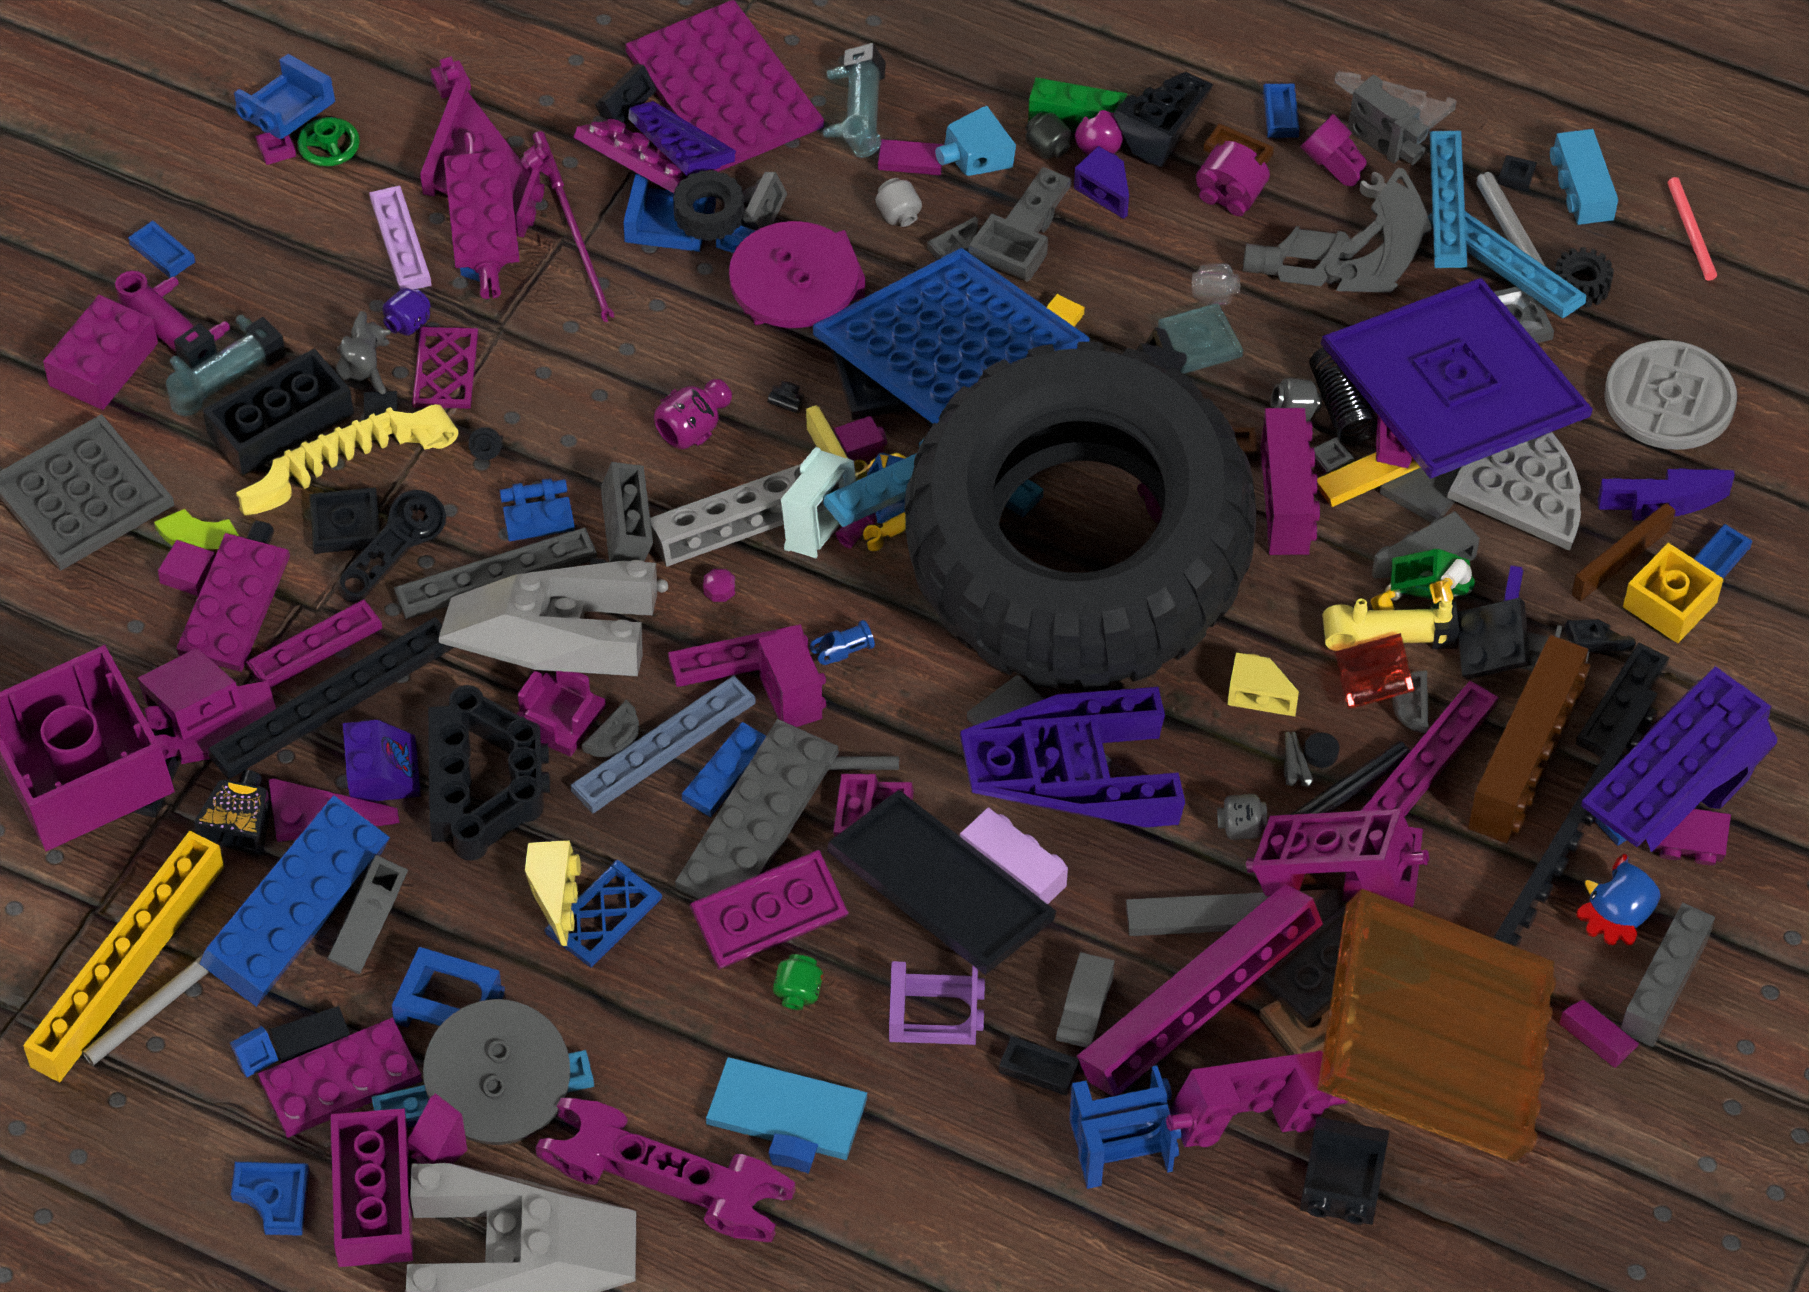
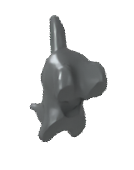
(359, 352)

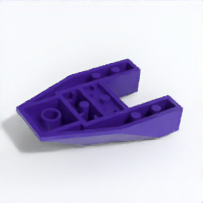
(1056, 757)

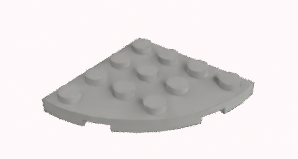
(1526, 488)

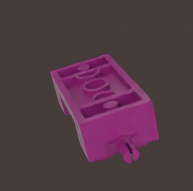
(1366, 842)
(1222, 1091)

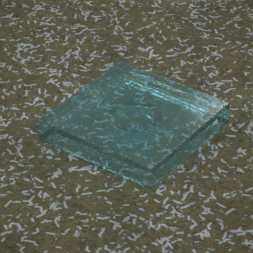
(1203, 337)

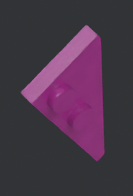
(298, 805)

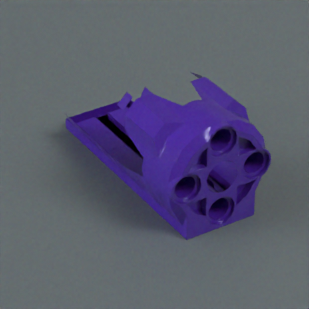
(1690, 756)

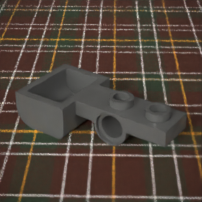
(1014, 242)

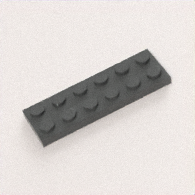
(759, 811)

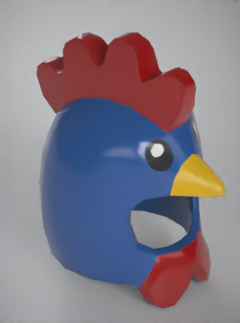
(1619, 904)

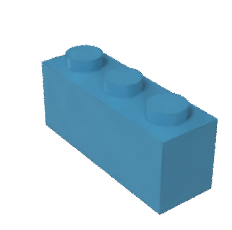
(1584, 177)

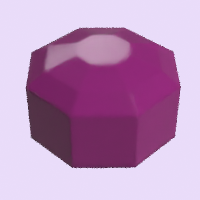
(719, 585)

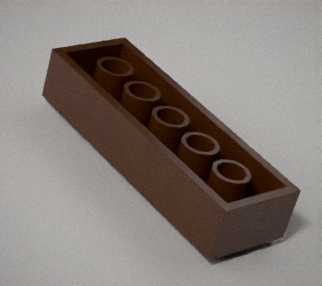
(1529, 740)

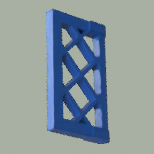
(609, 938)

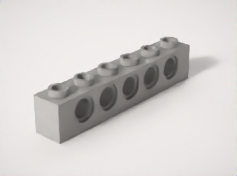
(723, 517)

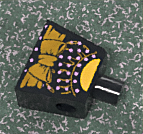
(236, 814)

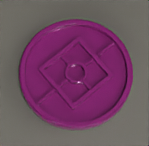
(793, 274)

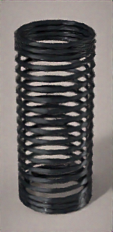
(1348, 418)

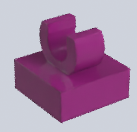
(447, 74)

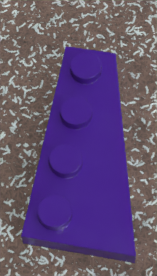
(680, 140)

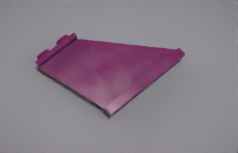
(465, 116)

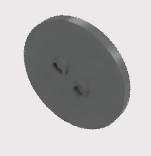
(498, 1069)

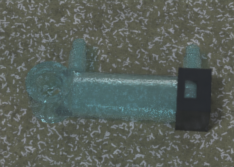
(865, 70)
(191, 386)

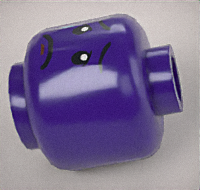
(406, 311)

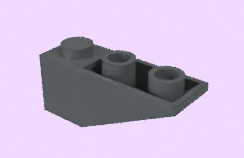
(1444, 533)
(367, 914)

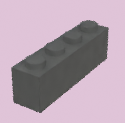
(1667, 974)

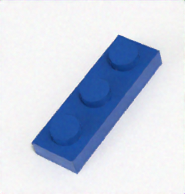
(723, 770)

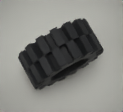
(1588, 264)

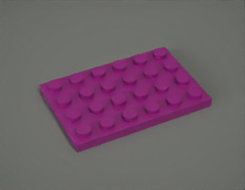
(726, 81)

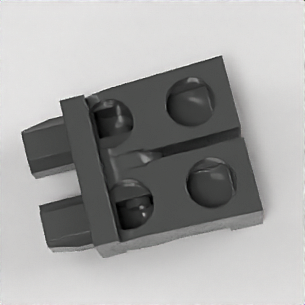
(1387, 122)

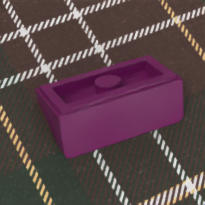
(1598, 1032)

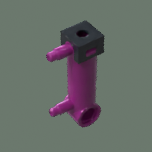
(190, 342)

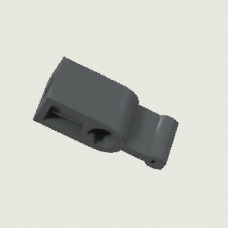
(1085, 1000)

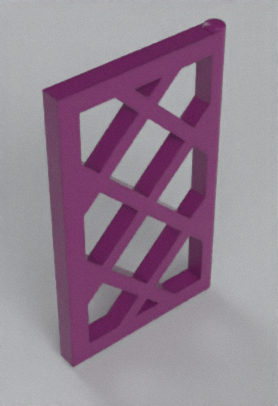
(442, 397)

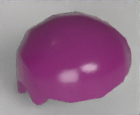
(1099, 131)

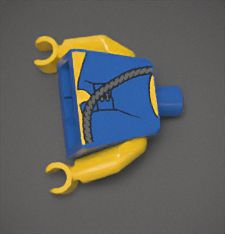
(891, 516)

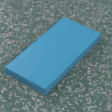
(773, 1101)

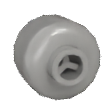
(898, 202)

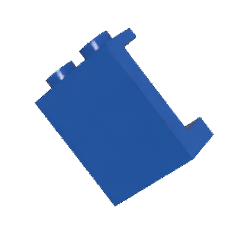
(288, 99)
(652, 220)

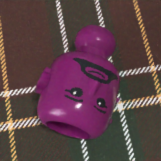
(691, 413)

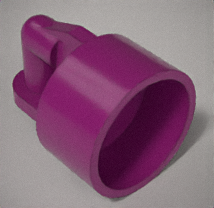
(1336, 151)

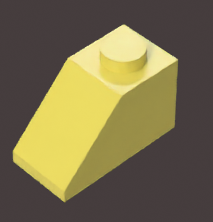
(1261, 686)

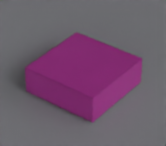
(274, 149)

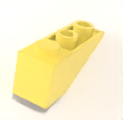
(551, 877)

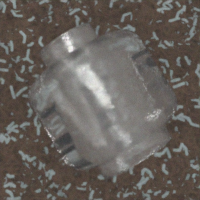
(1215, 284)

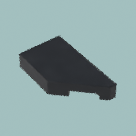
(1597, 636)

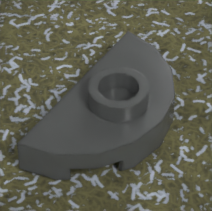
(1413, 706)
(615, 733)

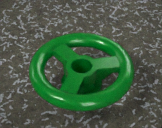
(326, 135)

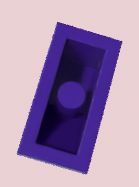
(1104, 180)

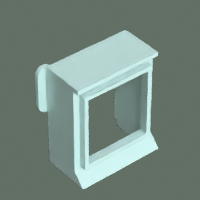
(803, 525)

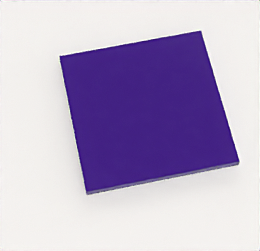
(1456, 377)

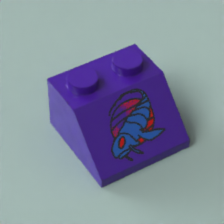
(380, 761)

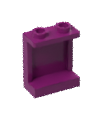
(191, 692)

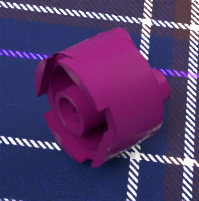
(1232, 177)

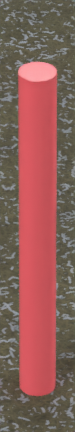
(1692, 228)

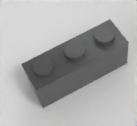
(626, 513)

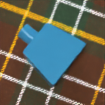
(977, 144)

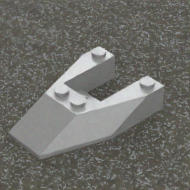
(540, 616)
(533, 1234)

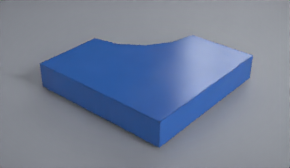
(275, 1192)

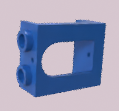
(409, 999)
(1084, 1108)
(1095, 1153)

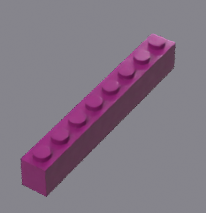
(1199, 990)

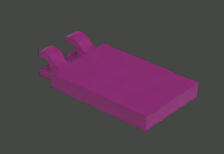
(256, 703)

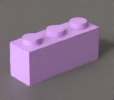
(1017, 854)

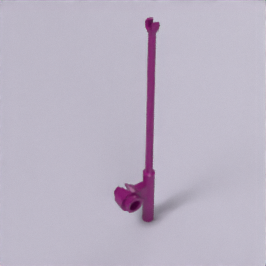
(542, 159)

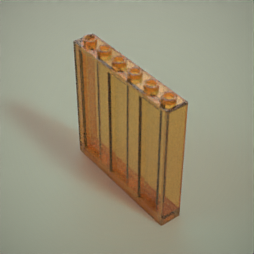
(1438, 1026)

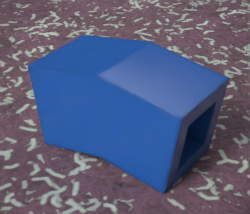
(792, 1152)

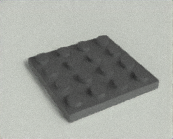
(82, 492)

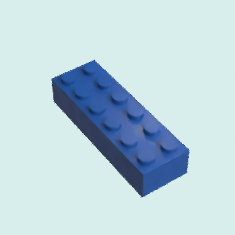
(294, 901)

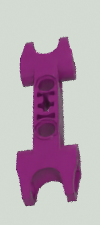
(727, 1193)

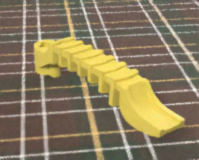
(427, 426)

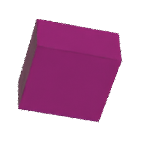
(186, 567)

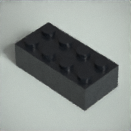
(278, 411)

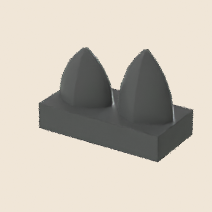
(764, 201)

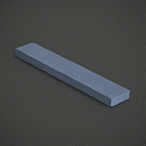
(662, 744)

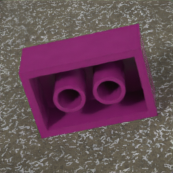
(100, 352)

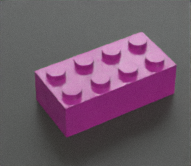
(1289, 481)
(371, 1187)

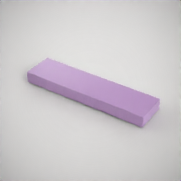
(400, 238)

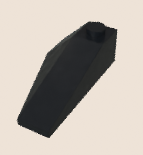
(1161, 116)

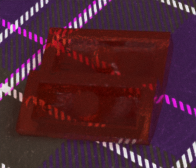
(1374, 671)

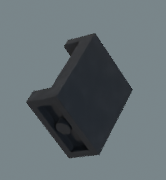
(1344, 1171)

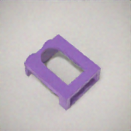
(963, 987)

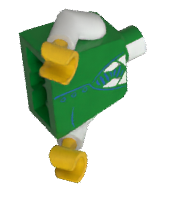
(1427, 575)

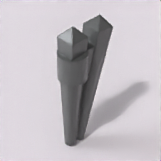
(1295, 763)

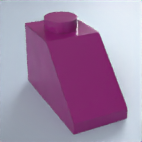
(438, 1134)

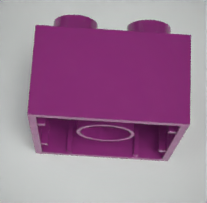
(79, 748)

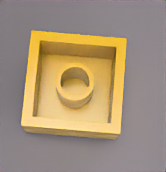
(1673, 593)

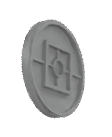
(1670, 394)

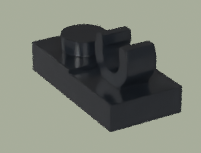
(628, 92)

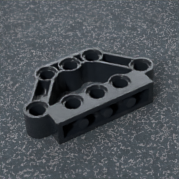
(504, 810)

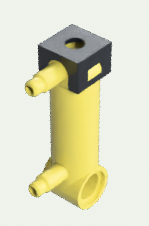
(1354, 626)

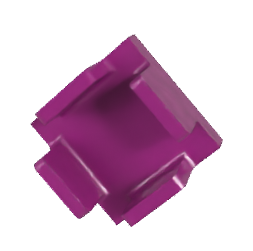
(561, 708)

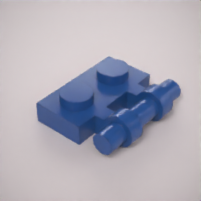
(537, 518)

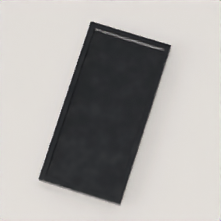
(941, 881)

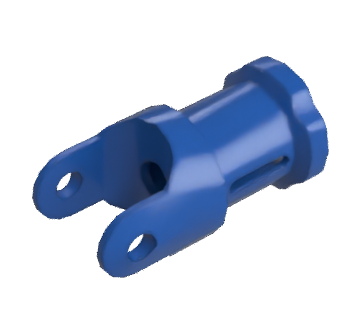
(840, 644)

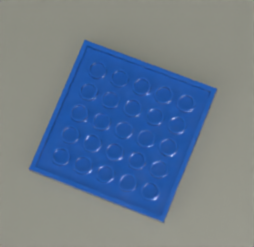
(942, 330)

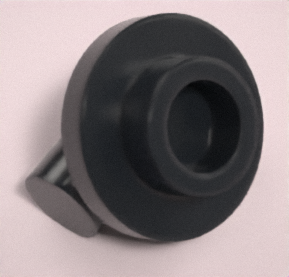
(786, 396)
(485, 443)

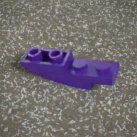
(1682, 489)

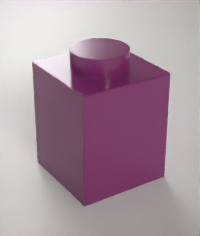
(861, 439)

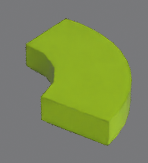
(193, 531)

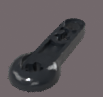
(395, 540)

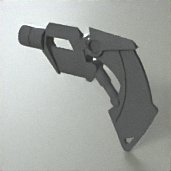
(1402, 223)

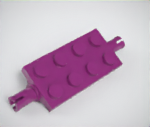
(481, 212)

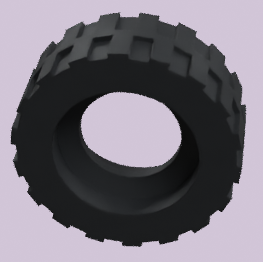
(708, 225)

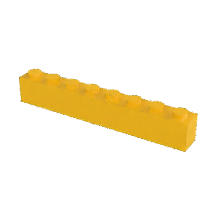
(123, 956)

